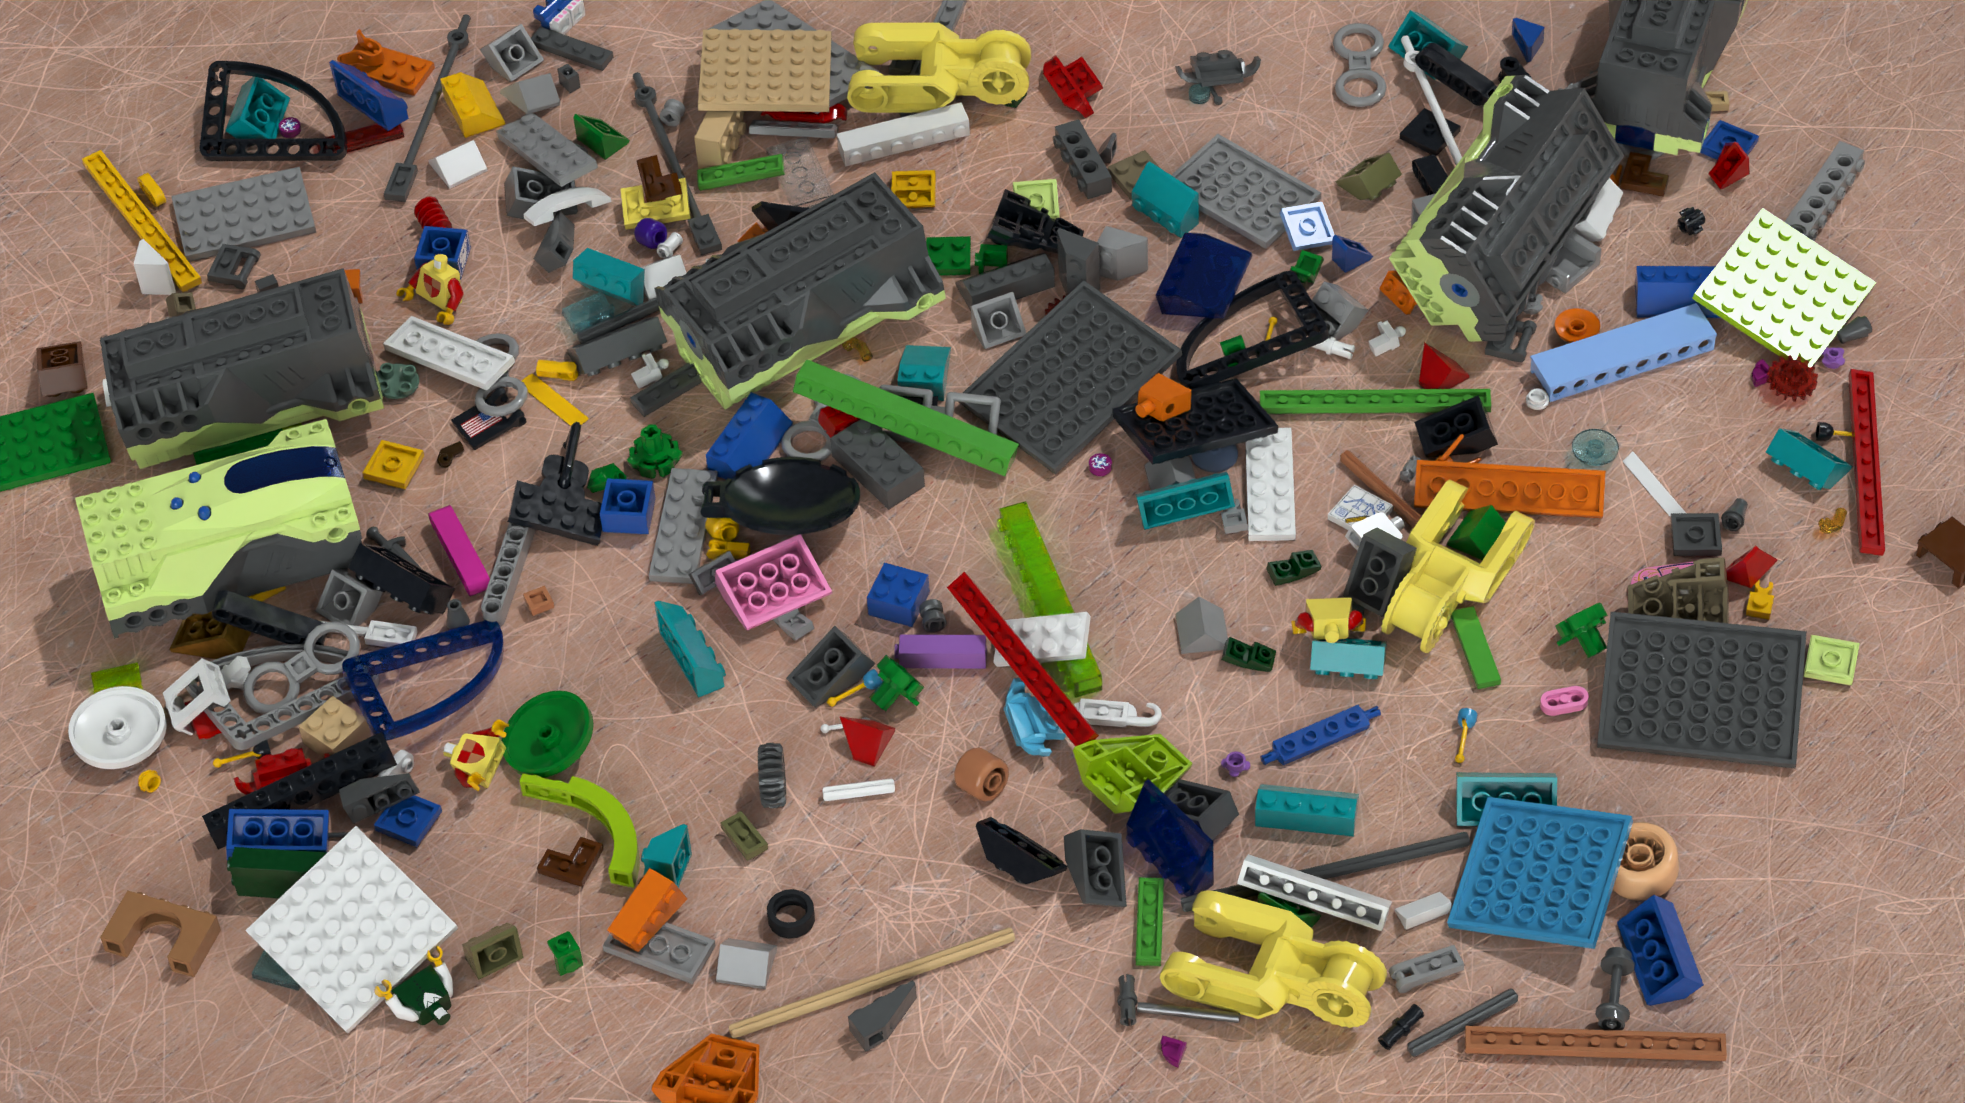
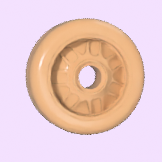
(1647, 864)

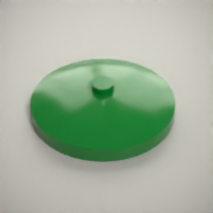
(548, 734)

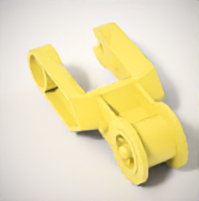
(950, 67)
(1445, 578)
(1288, 969)

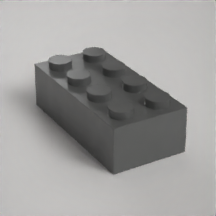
(877, 462)

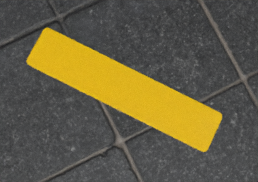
(553, 400)

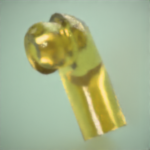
(860, 346)
(1828, 526)

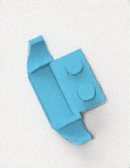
(1030, 721)

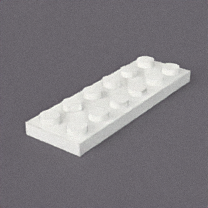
(449, 353)
(1270, 487)

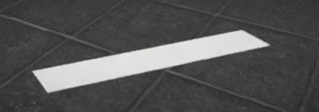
(1652, 485)

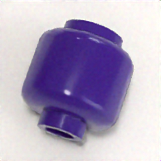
(650, 233)

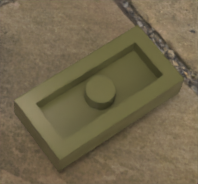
(744, 835)

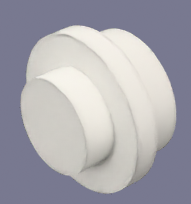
(1537, 399)

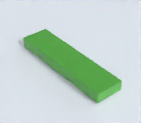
(740, 172)
(1475, 648)
(1149, 921)

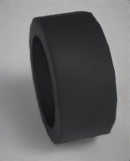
(788, 898)

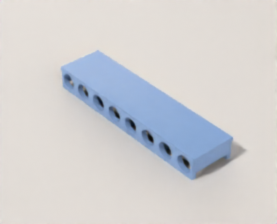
(1623, 348)

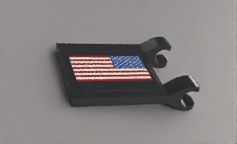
(481, 428)

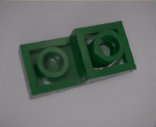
(1295, 568)
(1252, 657)

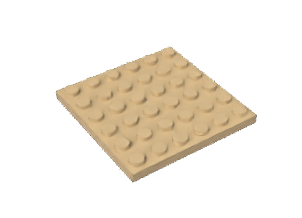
(765, 70)

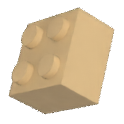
(333, 728)

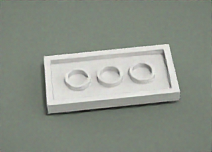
(1051, 637)

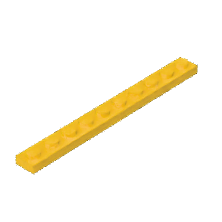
(141, 219)

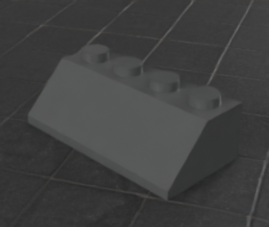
(1020, 277)
(618, 345)

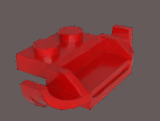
(1072, 83)
(835, 112)
(274, 767)

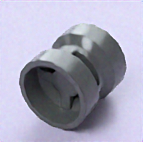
(932, 615)

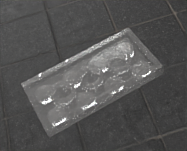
(804, 177)

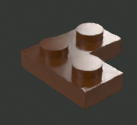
(1639, 179)
(654, 184)
(573, 868)

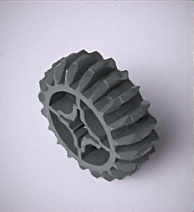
(772, 775)

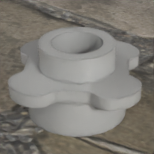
(1534, 305)

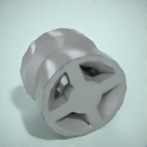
(672, 112)

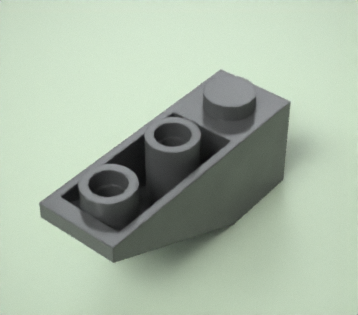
(556, 244)
(376, 794)
(879, 1019)

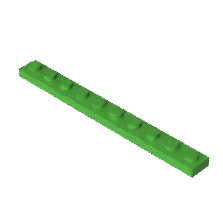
(1368, 400)

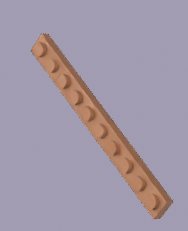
(1595, 1043)

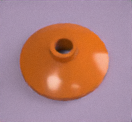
(1576, 324)

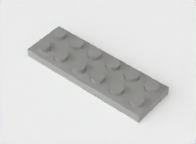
(546, 149)
(681, 527)

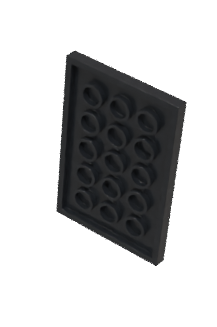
(1217, 418)

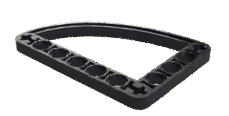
(265, 72)
(1315, 330)

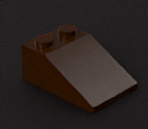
(61, 369)

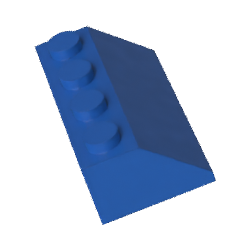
(368, 96)
(1668, 288)
(748, 437)
(278, 830)
(1660, 952)

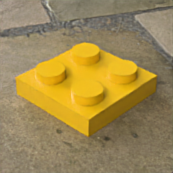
(393, 464)

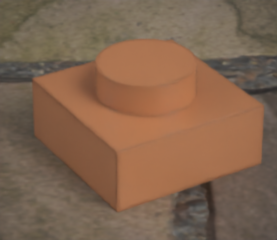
(538, 600)

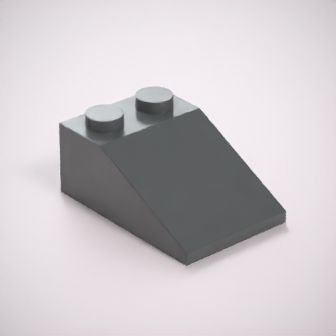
(527, 187)
(830, 668)
(1205, 805)
(1097, 866)

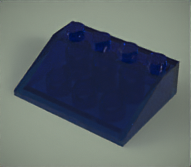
(1202, 277)
(1171, 841)

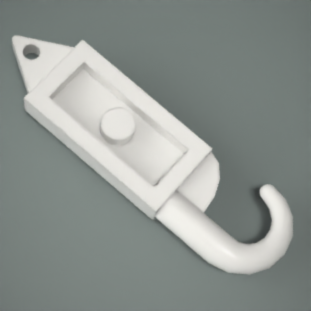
(1115, 713)

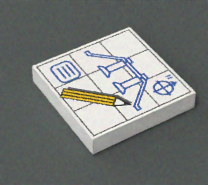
(1357, 506)

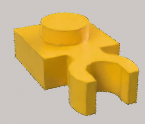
(1760, 601)

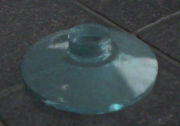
(1595, 447)

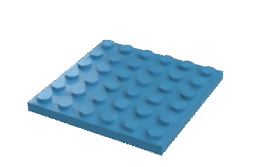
(1540, 872)

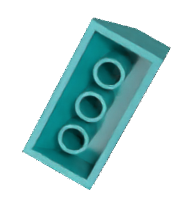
(1185, 500)
(689, 648)
(1476, 787)
(1306, 810)

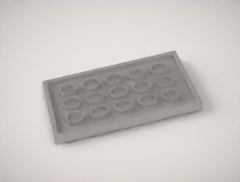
(1243, 189)
(243, 213)

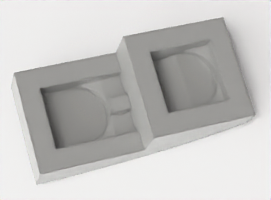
(794, 624)

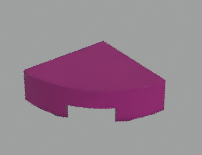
(1759, 373)
(1173, 1050)

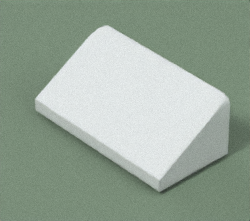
(1423, 910)

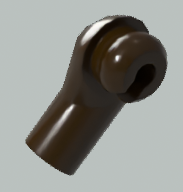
(447, 454)

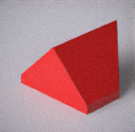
(1730, 165)
(1439, 370)
(1750, 567)
(866, 738)

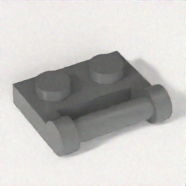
(227, 263)
(1503, 349)

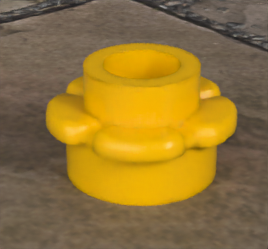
(149, 781)

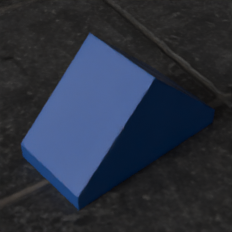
(1528, 37)
(1348, 253)

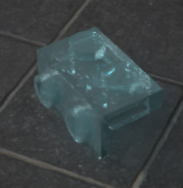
(588, 312)

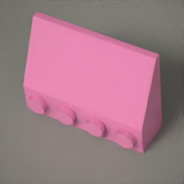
(771, 582)

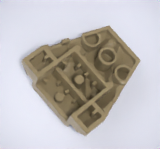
(1686, 593)

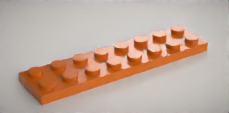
(1515, 488)

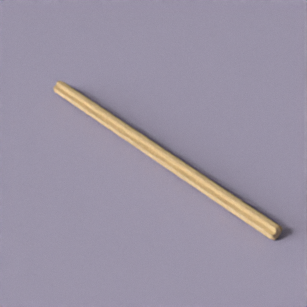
(871, 982)

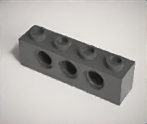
(1082, 159)

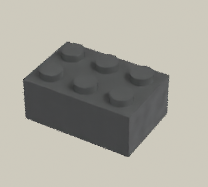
(1378, 570)

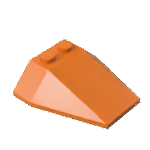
(712, 1072)

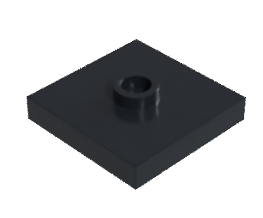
(1425, 133)

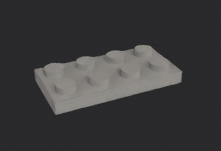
(669, 951)

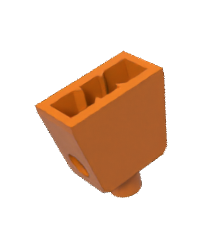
(1163, 398)

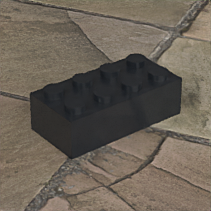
(401, 579)

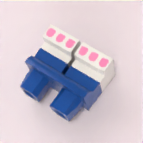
(559, 14)

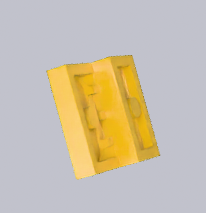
(915, 188)

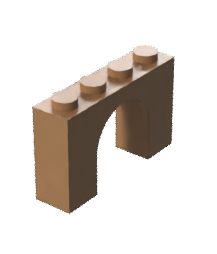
(140, 912)

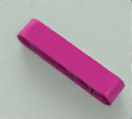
(459, 550)

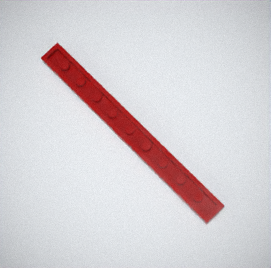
(1866, 462)
(1022, 660)

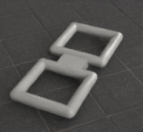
(951, 398)

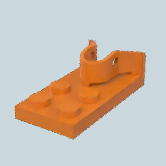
(387, 66)

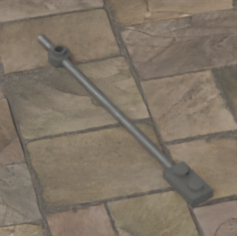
(405, 173)
(700, 226)

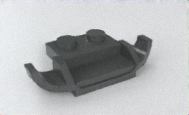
(1218, 69)

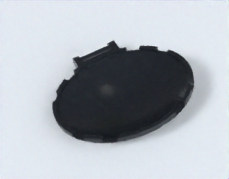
(784, 496)

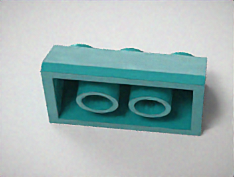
(1424, 31)
(257, 111)
(1166, 200)
(610, 276)
(1807, 459)
(1349, 657)

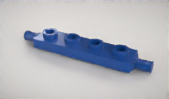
(1320, 735)

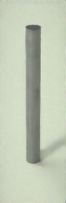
(1188, 1012)

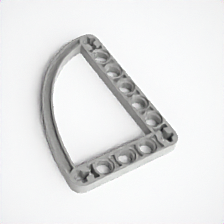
(249, 731)

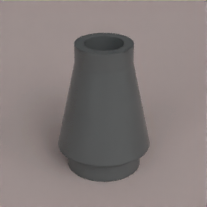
(1856, 329)
(1734, 516)
(456, 615)

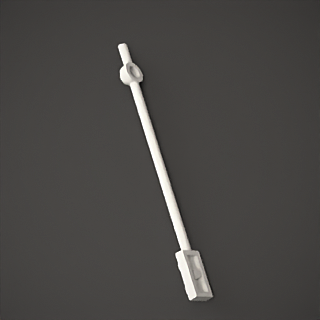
(1410, 64)
(385, 633)

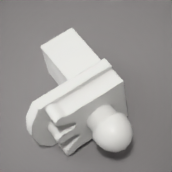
(1387, 339)
(650, 372)
(236, 673)

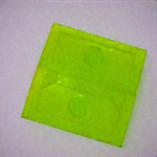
(124, 675)

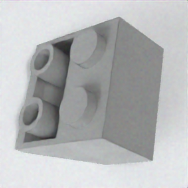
(1338, 310)

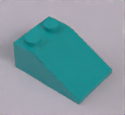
(925, 368)

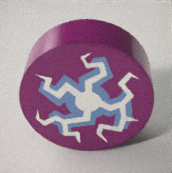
(290, 127)
(1100, 464)

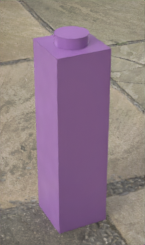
(942, 651)

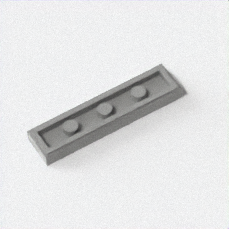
(799, 129)

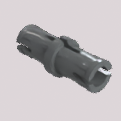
(1127, 1000)

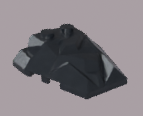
(1026, 227)

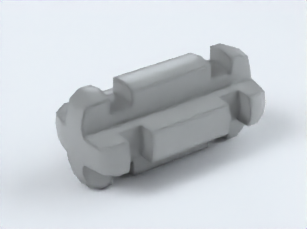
(1409, 469)

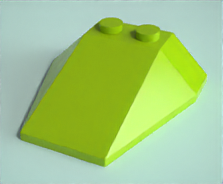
(1119, 767)

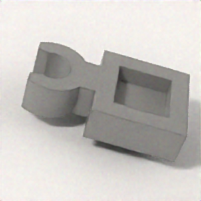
(1234, 519)

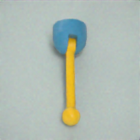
(870, 680)
(1466, 719)

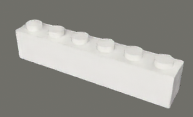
(903, 134)
(1314, 892)

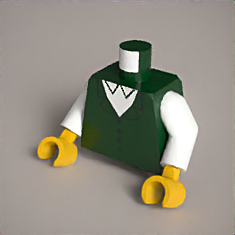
(423, 995)

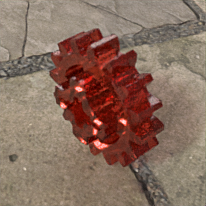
(1792, 378)

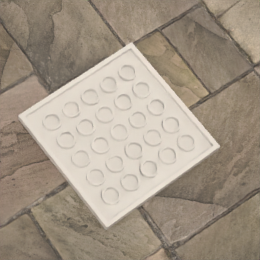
(351, 929)

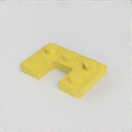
(665, 211)

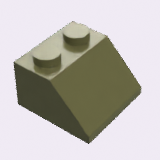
(1370, 177)
(493, 950)

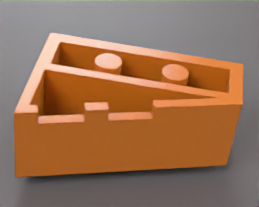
(646, 910)

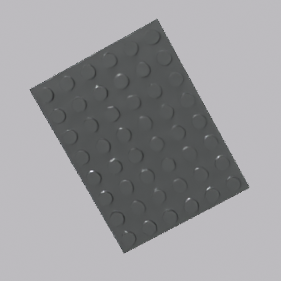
(1070, 375)
(1702, 689)

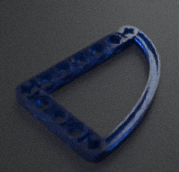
(355, 672)

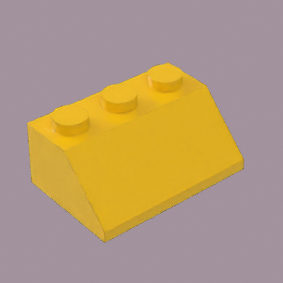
(471, 104)

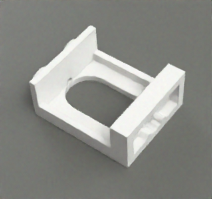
(214, 691)

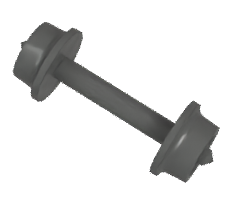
(1617, 963)

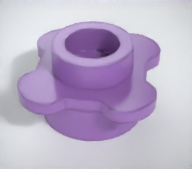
(1833, 357)
(1235, 758)

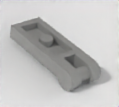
(1426, 968)

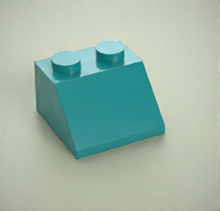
(669, 853)

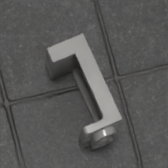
(1573, 262)

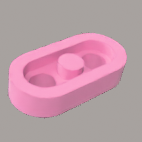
(1563, 699)

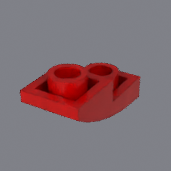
(203, 725)

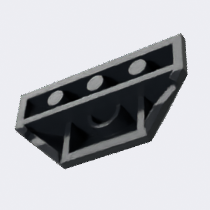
(775, 214)
(1017, 853)

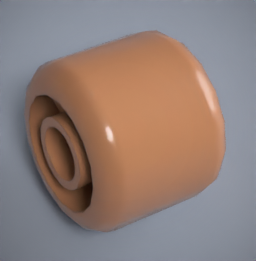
(981, 774)

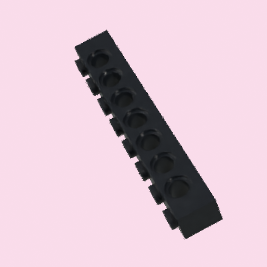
(309, 784)

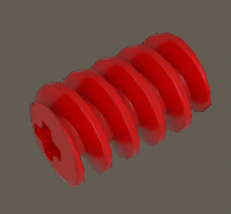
(430, 213)

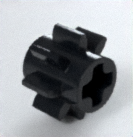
(1691, 221)

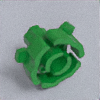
(655, 449)
(1584, 627)
(895, 682)

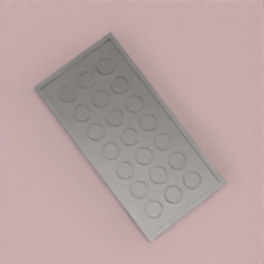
(771, 16)

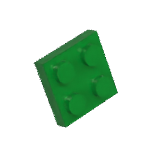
(950, 254)

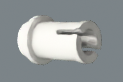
(666, 249)

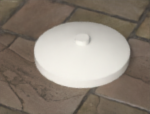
(117, 727)

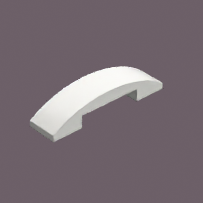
(543, 210)

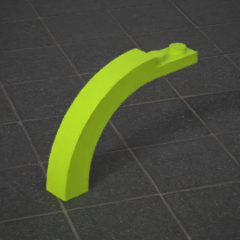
(601, 805)

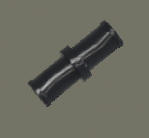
(1401, 1026)

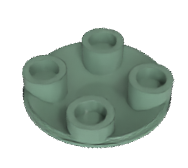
(397, 380)

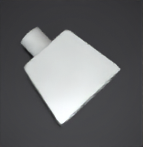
(1378, 520)

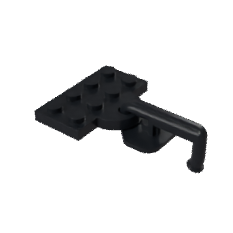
(560, 500)

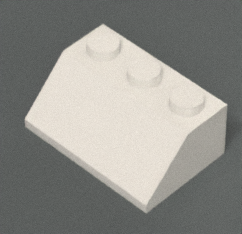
(1599, 213)

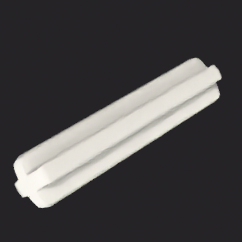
(858, 789)

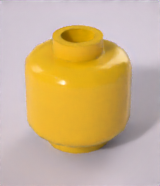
(722, 528)

